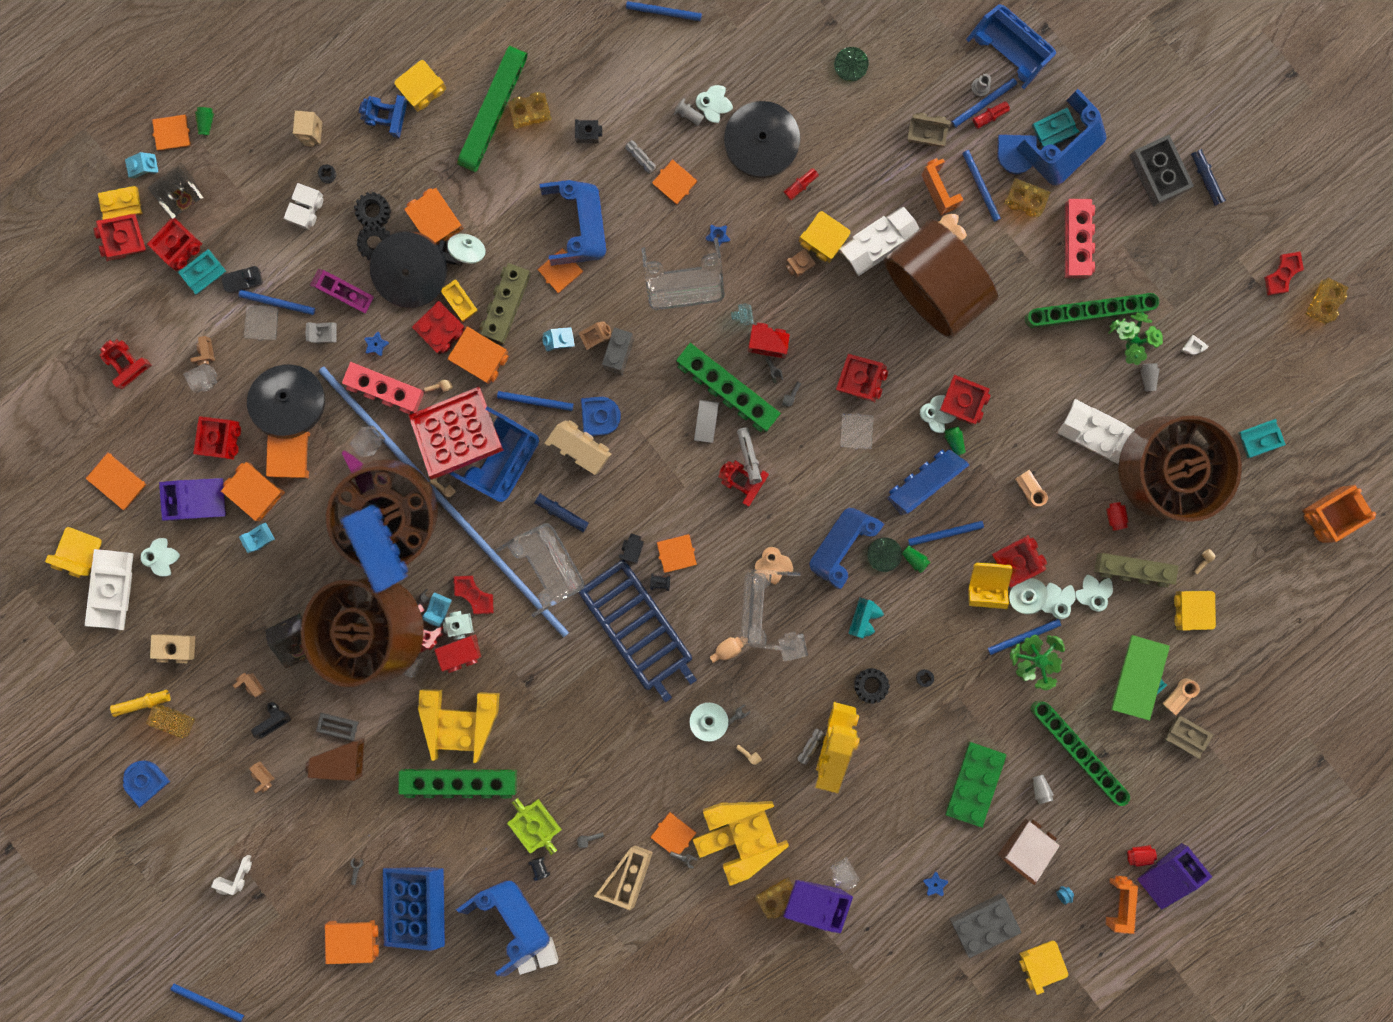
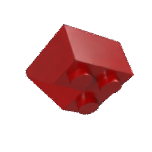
(768, 342)
(458, 653)

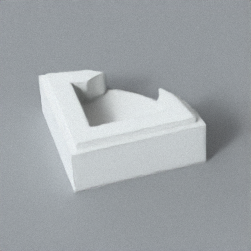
(1194, 346)

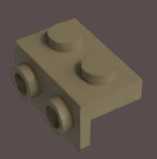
(928, 130)

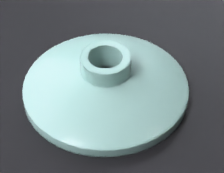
(466, 248)
(1026, 589)
(718, 726)

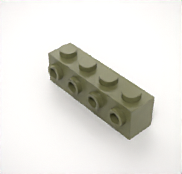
(505, 304)
(1135, 568)

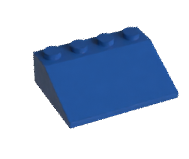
(926, 482)
(375, 548)
(414, 908)

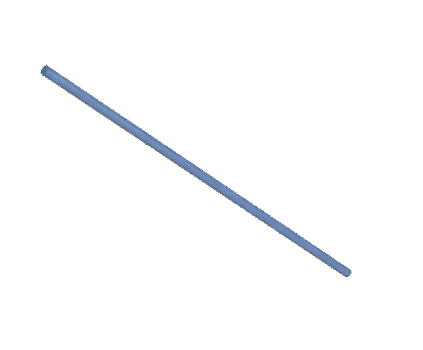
(447, 506)

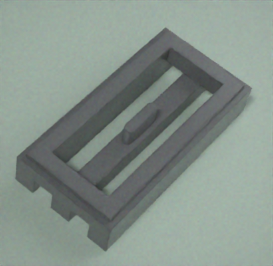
(353, 730)

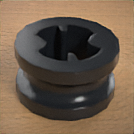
(326, 179)
(927, 683)

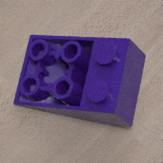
(192, 499)
(1174, 876)
(818, 906)

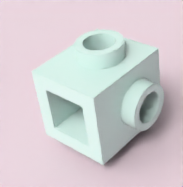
(465, 625)

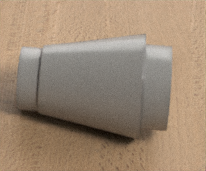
(1150, 376)
(1042, 790)

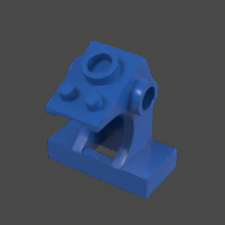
(369, 113)

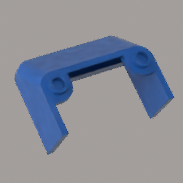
(1014, 41)
(1058, 165)
(591, 243)
(503, 469)
(520, 918)

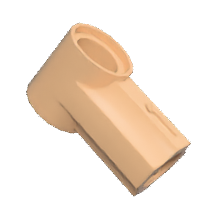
(1030, 487)
(1179, 697)

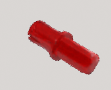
(991, 114)
(801, 184)

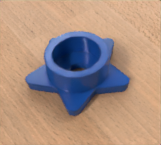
(718, 230)
(380, 344)
(930, 884)

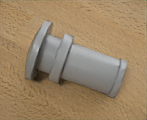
(981, 85)
(688, 112)

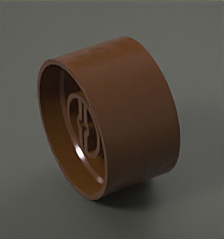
(941, 278)
(1196, 465)
(399, 506)
(333, 636)

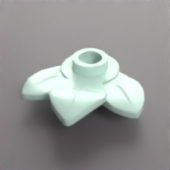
(716, 103)
(938, 418)
(162, 557)
(1092, 590)
(1058, 598)

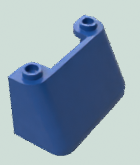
(837, 543)

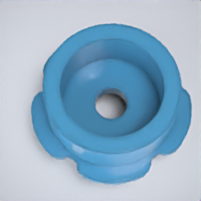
(1065, 895)

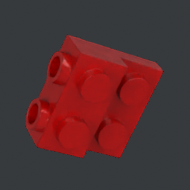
(119, 237)
(175, 244)
(439, 328)
(862, 378)
(965, 400)
(217, 438)
(1023, 559)

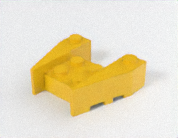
(457, 728)
(837, 747)
(751, 835)

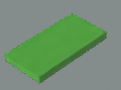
(1140, 677)

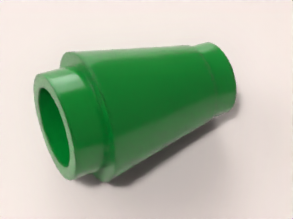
(204, 119)
(955, 439)
(916, 559)

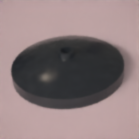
(758, 156)
(417, 255)
(288, 416)

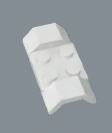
(879, 240)
(1095, 431)
(109, 589)

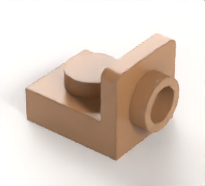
(799, 263)
(595, 335)
(204, 348)
(253, 686)
(261, 774)

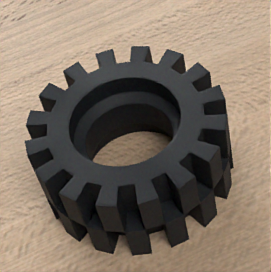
(372, 199)
(366, 233)
(871, 697)

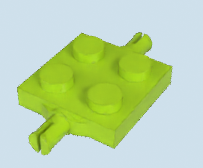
(534, 826)

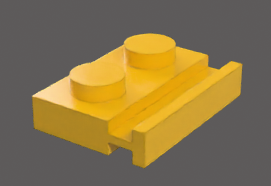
(120, 202)

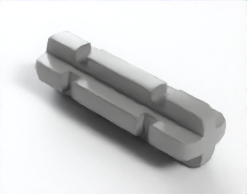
(640, 156)
(811, 746)

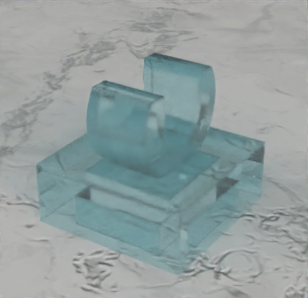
(744, 314)

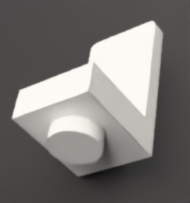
(225, 886)

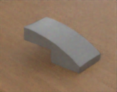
(706, 421)

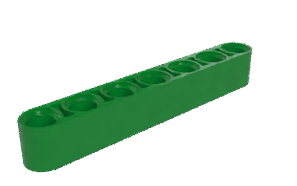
(492, 108)
(1100, 307)
(1088, 757)

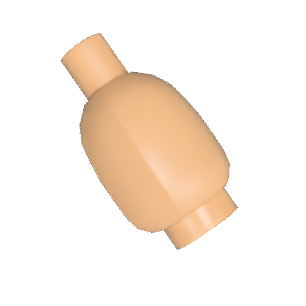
(727, 649)

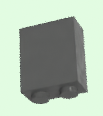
(618, 351)

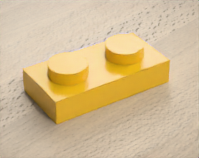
(459, 300)
(714, 841)

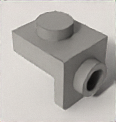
(321, 332)

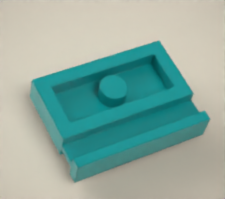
(1055, 128)
(202, 271)
(1261, 438)

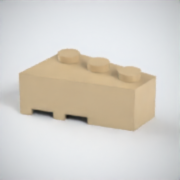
(579, 446)
(626, 880)

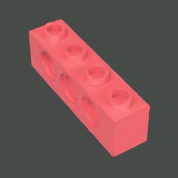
(1073, 267)
(356, 373)

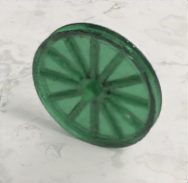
(851, 63)
(884, 554)

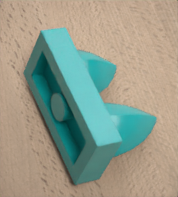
(864, 611)

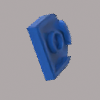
(1009, 156)
(599, 415)
(143, 781)

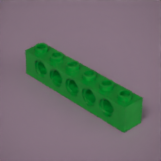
(693, 354)
(408, 776)

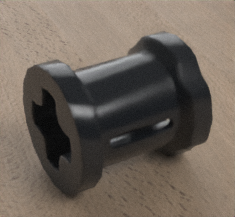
(660, 582)
(539, 868)

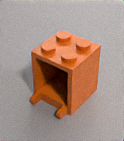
(1338, 514)

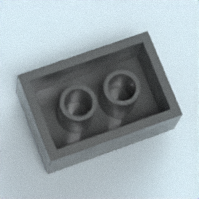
(1161, 170)
(985, 925)

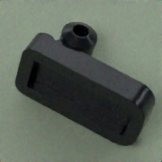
(242, 279)
(277, 720)

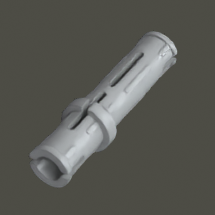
(754, 475)

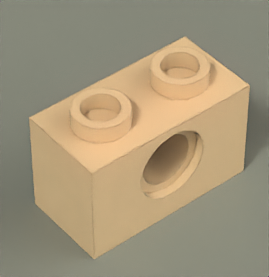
(307, 128)
(184, 648)

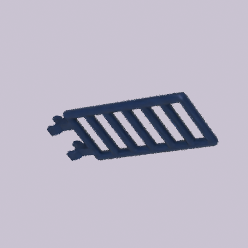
(616, 637)

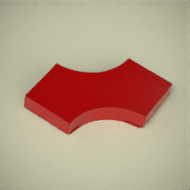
(1279, 281)
(480, 601)

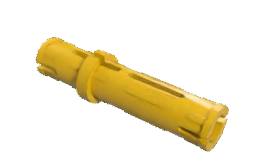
(148, 700)

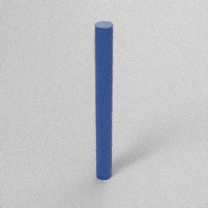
(663, 11)
(984, 102)
(981, 186)
(276, 302)
(535, 401)
(945, 533)
(1020, 638)
(207, 1002)

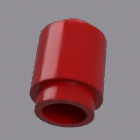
(1117, 516)
(1141, 856)

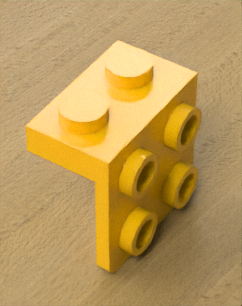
(420, 85)
(824, 237)
(75, 552)
(989, 585)
(1195, 610)
(1043, 966)

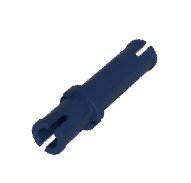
(1209, 180)
(565, 515)

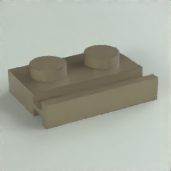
(1188, 736)

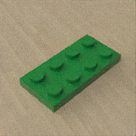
(975, 784)

